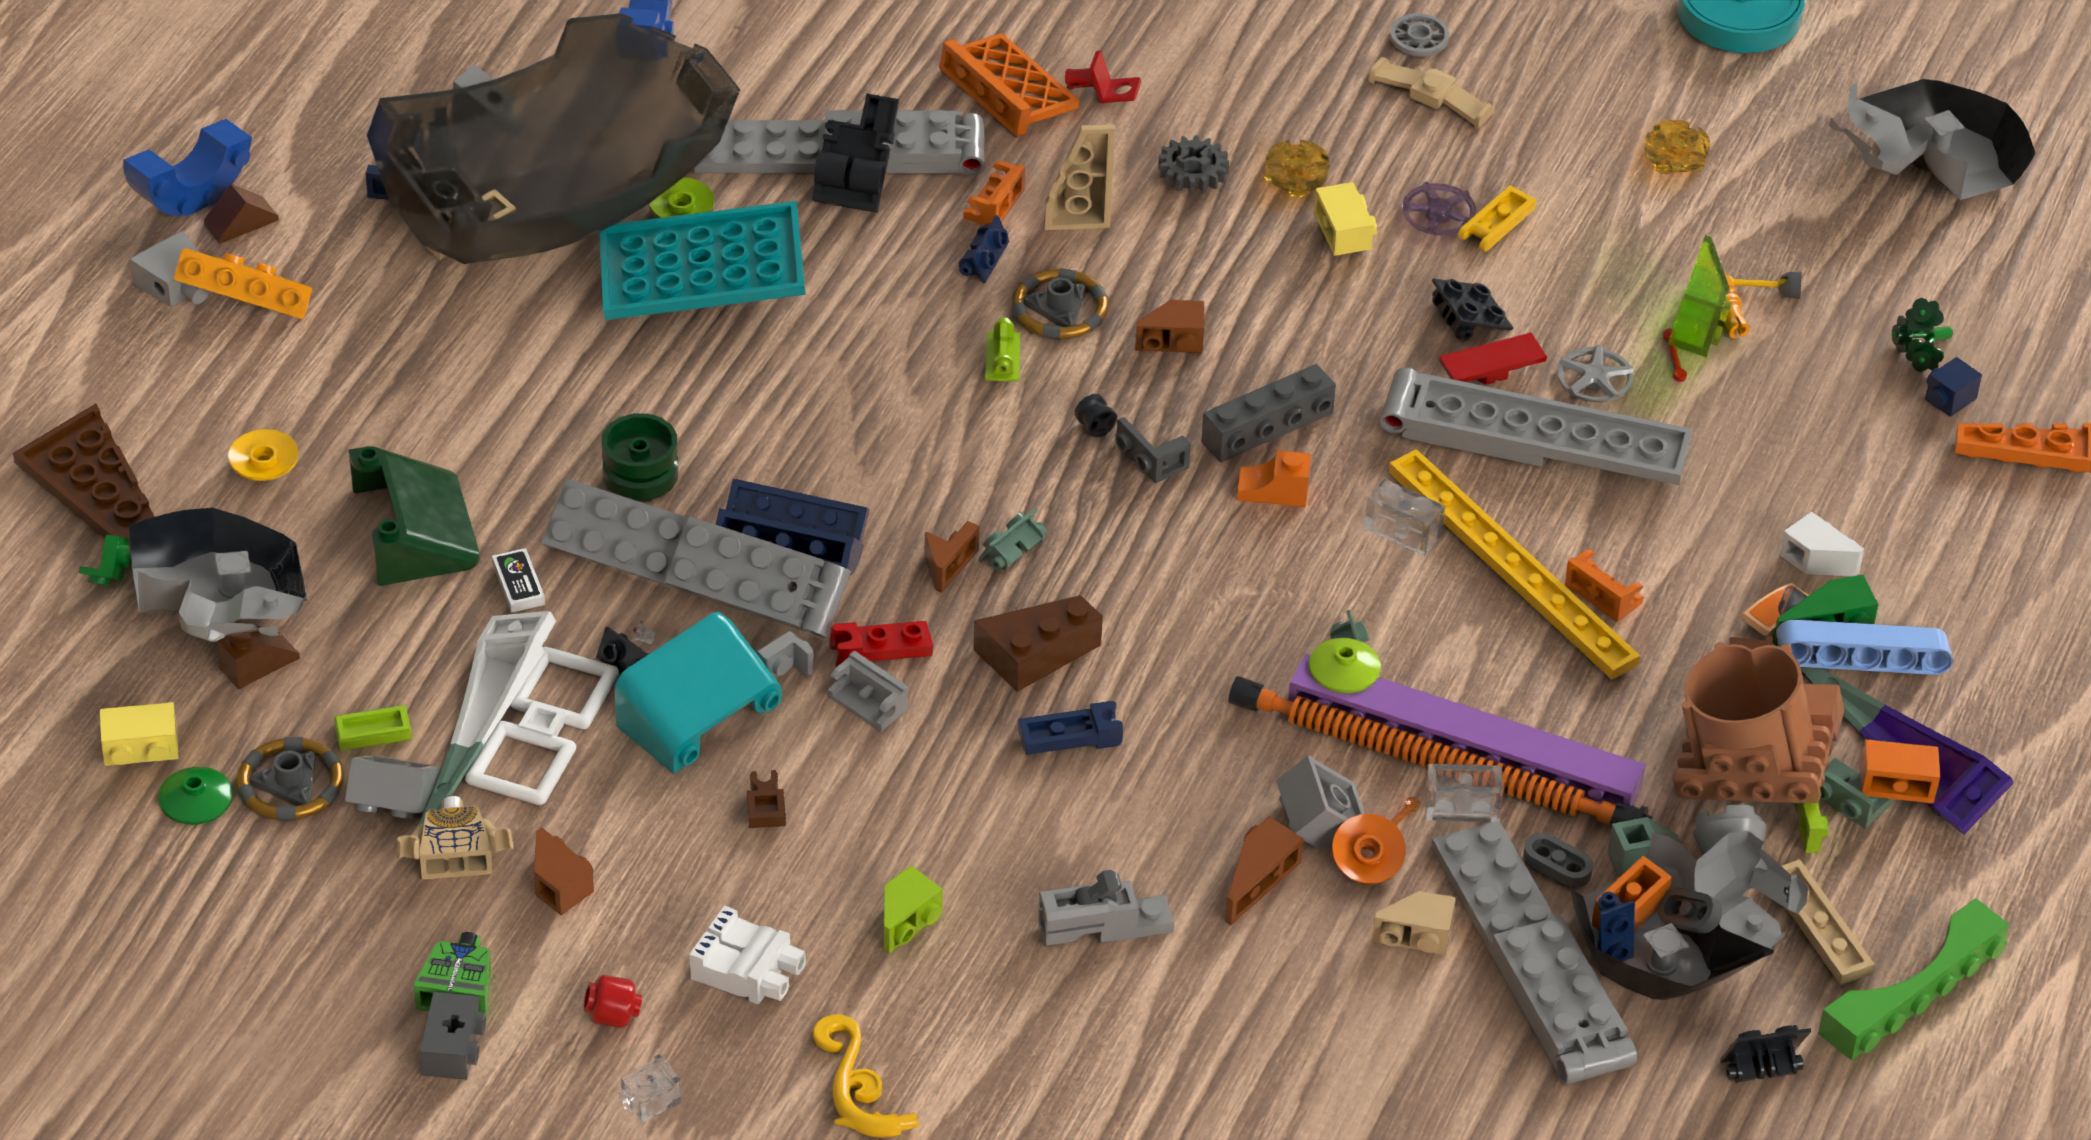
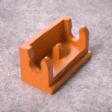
(997, 195)
(1600, 587)

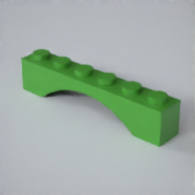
(1865, 1016)

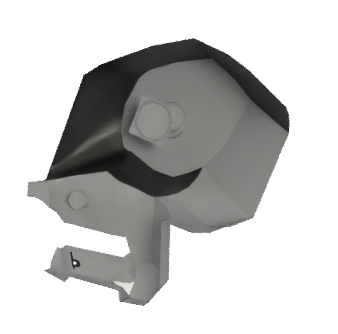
(1944, 129)
(1681, 961)

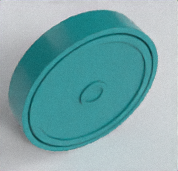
(1742, 24)

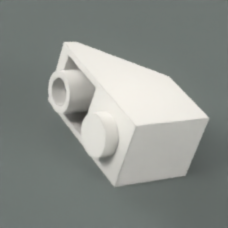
(1820, 548)

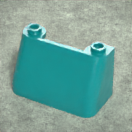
(690, 689)

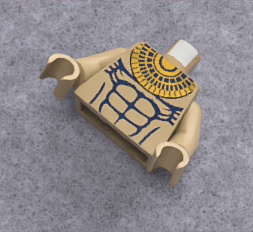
(454, 841)

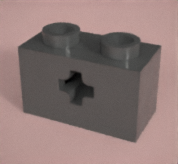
(451, 1035)

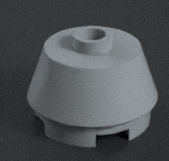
(1737, 818)

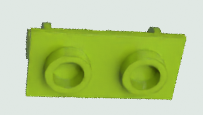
(1003, 352)

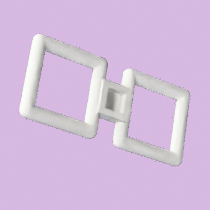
(541, 727)

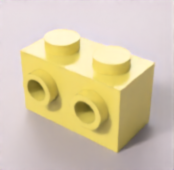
(1344, 218)
(139, 734)

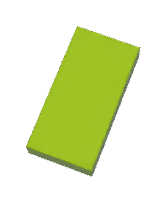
(372, 727)

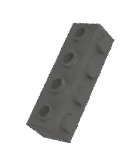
(1268, 412)

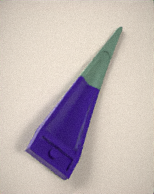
(1967, 779)

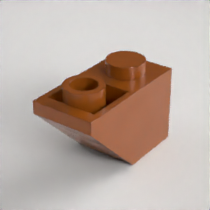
(1172, 328)
(560, 874)

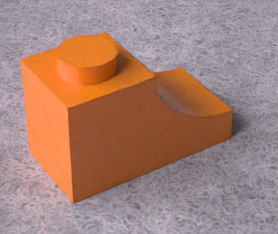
(1277, 481)

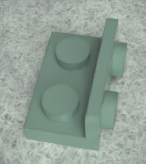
(1843, 793)

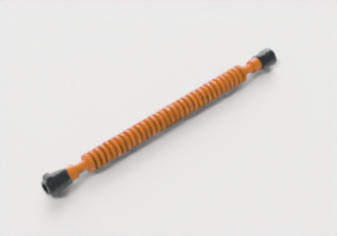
(1254, 696)

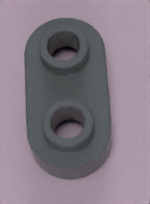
(1559, 860)
(1690, 910)

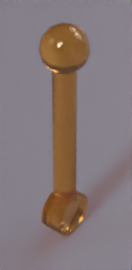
(1411, 805)

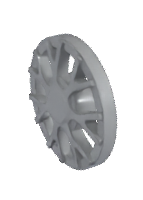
(1419, 35)

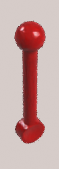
(1679, 373)

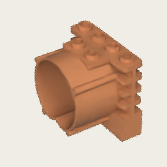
(1755, 728)

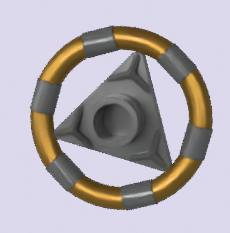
(1059, 303)
(289, 778)

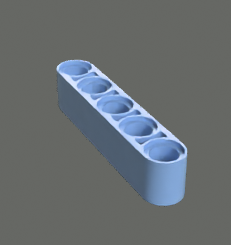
(1867, 647)

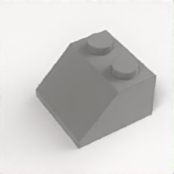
(390, 785)
(1317, 801)

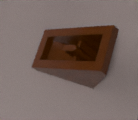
(238, 213)

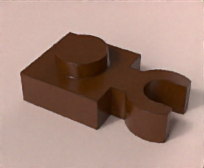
(765, 802)

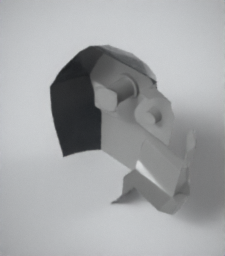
(215, 571)

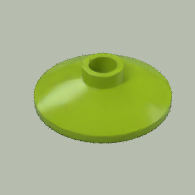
(683, 198)
(1344, 665)

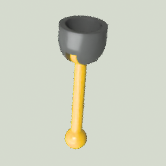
(1788, 284)

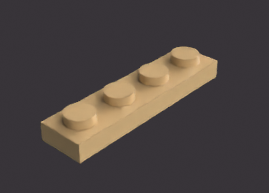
(1829, 932)

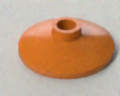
(1371, 833)

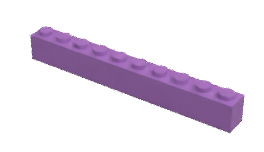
(1485, 734)

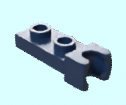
(1072, 729)

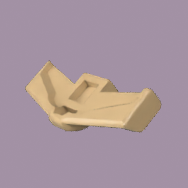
(1433, 90)

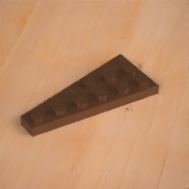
(87, 473)

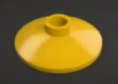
(263, 454)

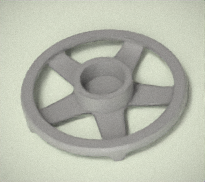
(1595, 374)

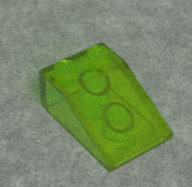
(1702, 304)

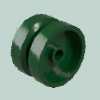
(640, 456)

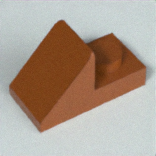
(949, 557)

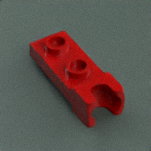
(881, 641)

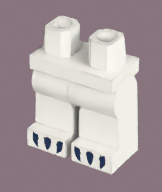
(745, 958)

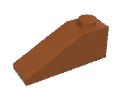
(1265, 859)

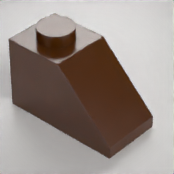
(253, 656)

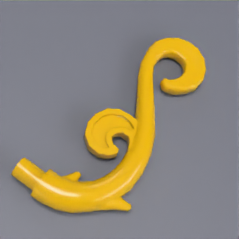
(865, 1079)

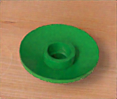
(195, 795)

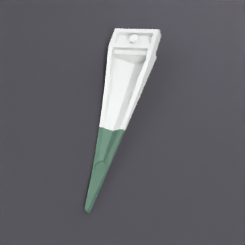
(500, 667)

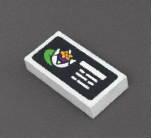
(518, 580)

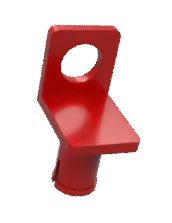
(1099, 78)

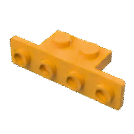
(242, 282)

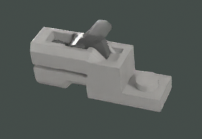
(1103, 909)

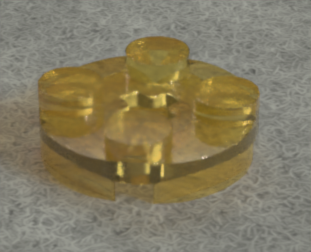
(1692, 145)
(1283, 171)

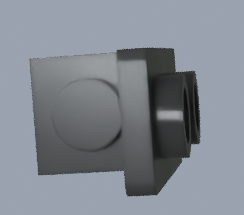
(1156, 462)

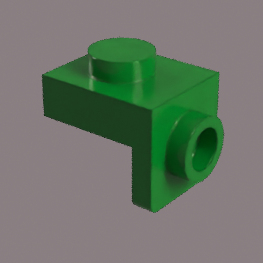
(114, 558)

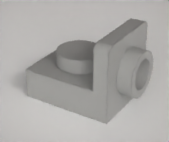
(786, 653)

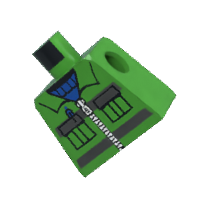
(455, 970)

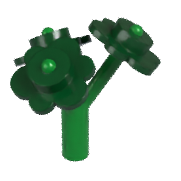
(1920, 324)

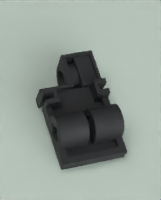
(853, 158)

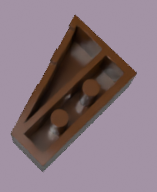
(1037, 639)

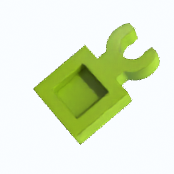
(1811, 826)

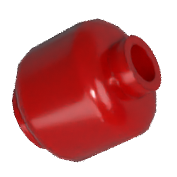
(612, 1001)

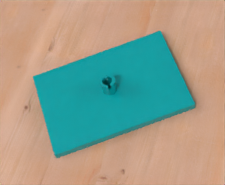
(701, 260)

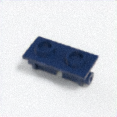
(985, 250)
(1616, 927)

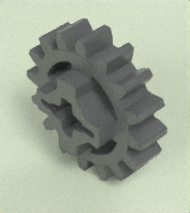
(1193, 164)

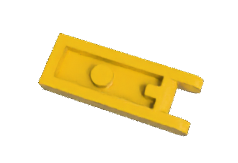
(1498, 217)

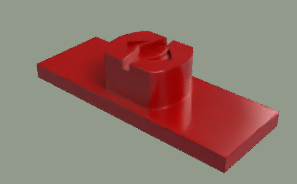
(1493, 360)

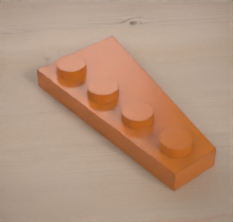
(2025, 444)

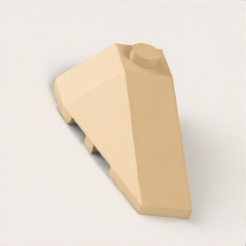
(1084, 183)

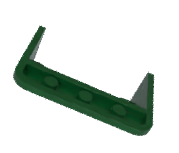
(431, 517)

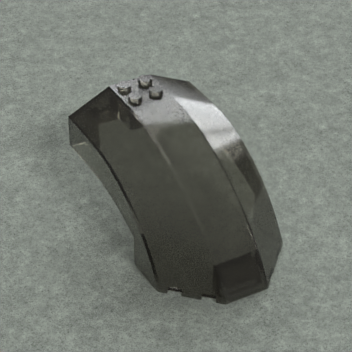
(561, 140)

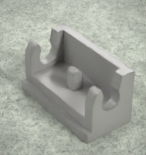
(868, 691)

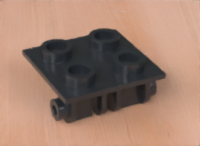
(1467, 306)
(1775, 1048)

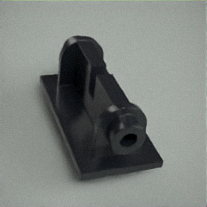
(618, 650)

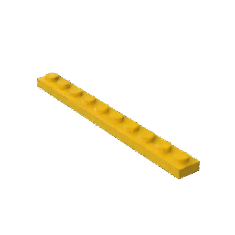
(1517, 566)

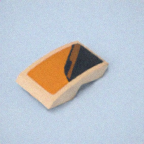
(1764, 612)

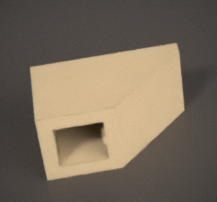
(1416, 922)

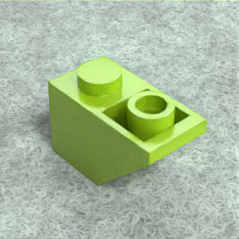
(909, 906)

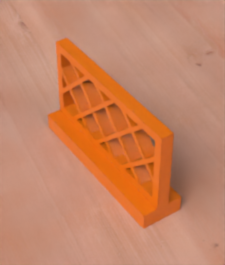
(995, 92)

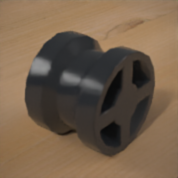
(1095, 415)

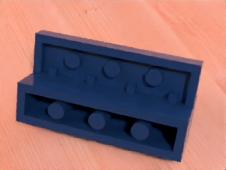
(797, 522)

